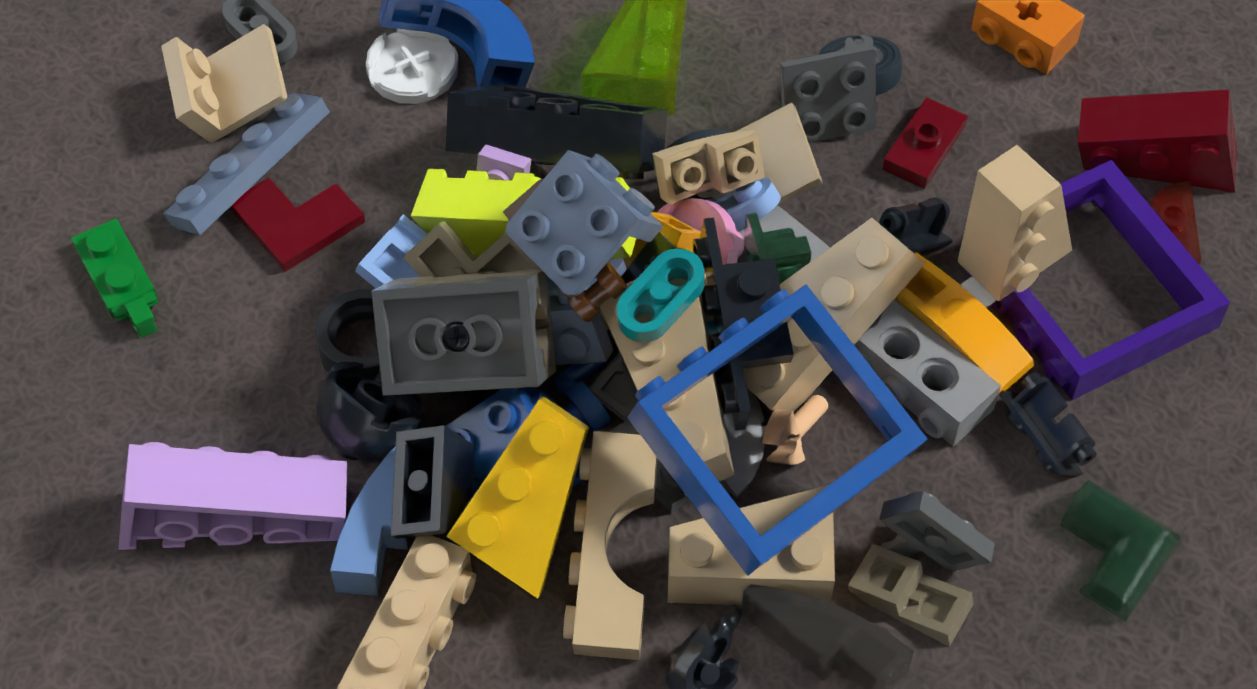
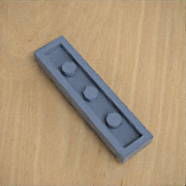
(246, 163)

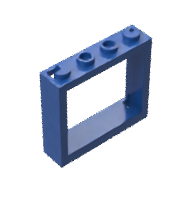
(702, 486)

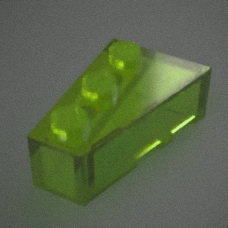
(639, 55)

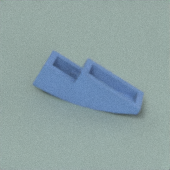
(367, 535)

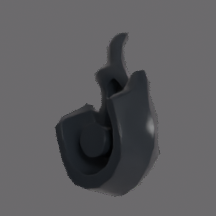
(700, 656)

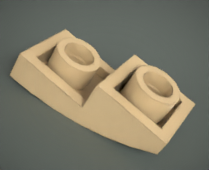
(708, 163)

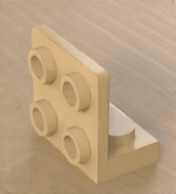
(227, 87)

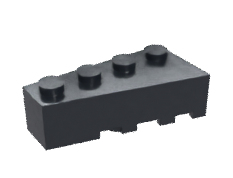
(550, 123)

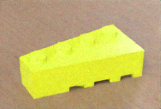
(476, 206)

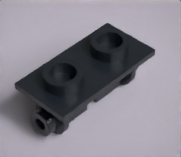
(919, 225)
(1058, 444)

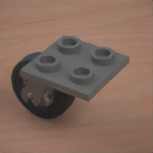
(840, 85)

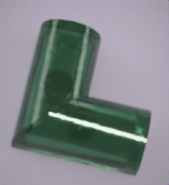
(1132, 543)

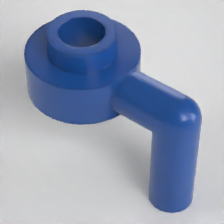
(580, 399)

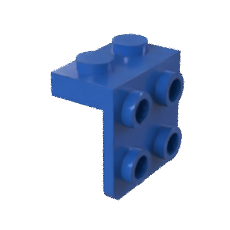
(494, 425)

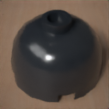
(359, 417)

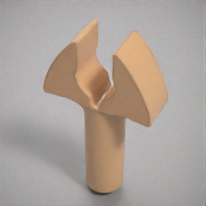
(787, 430)

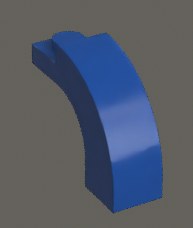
(480, 27)

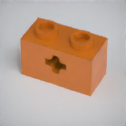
(1031, 30)

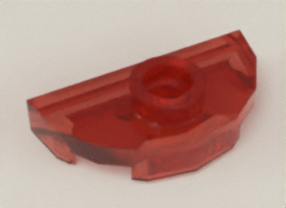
(1176, 210)

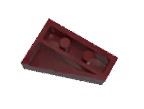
(1163, 137)

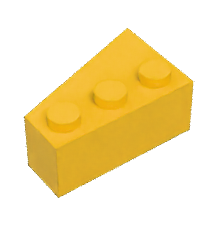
(524, 498)

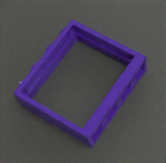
(1165, 256)

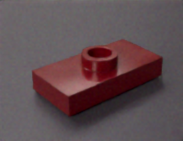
(925, 142)

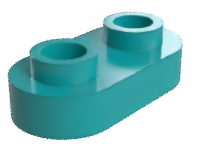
(656, 297)

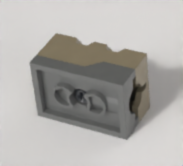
(464, 332)

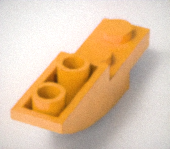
(965, 324)

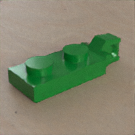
(118, 275)

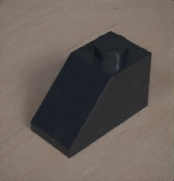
(430, 480)

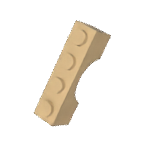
(606, 610)

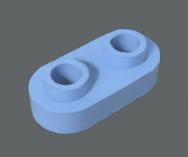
(754, 197)

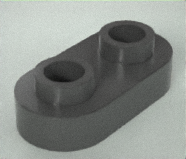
(261, 13)

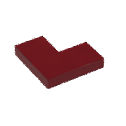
(294, 232)

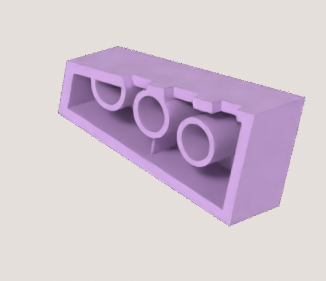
(230, 496)

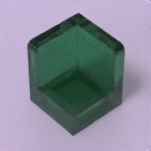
(789, 251)

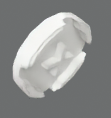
(411, 66)

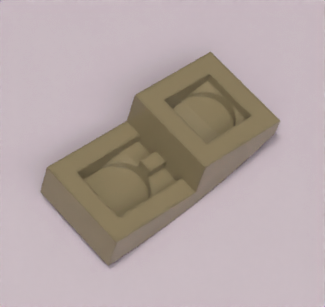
(902, 591)

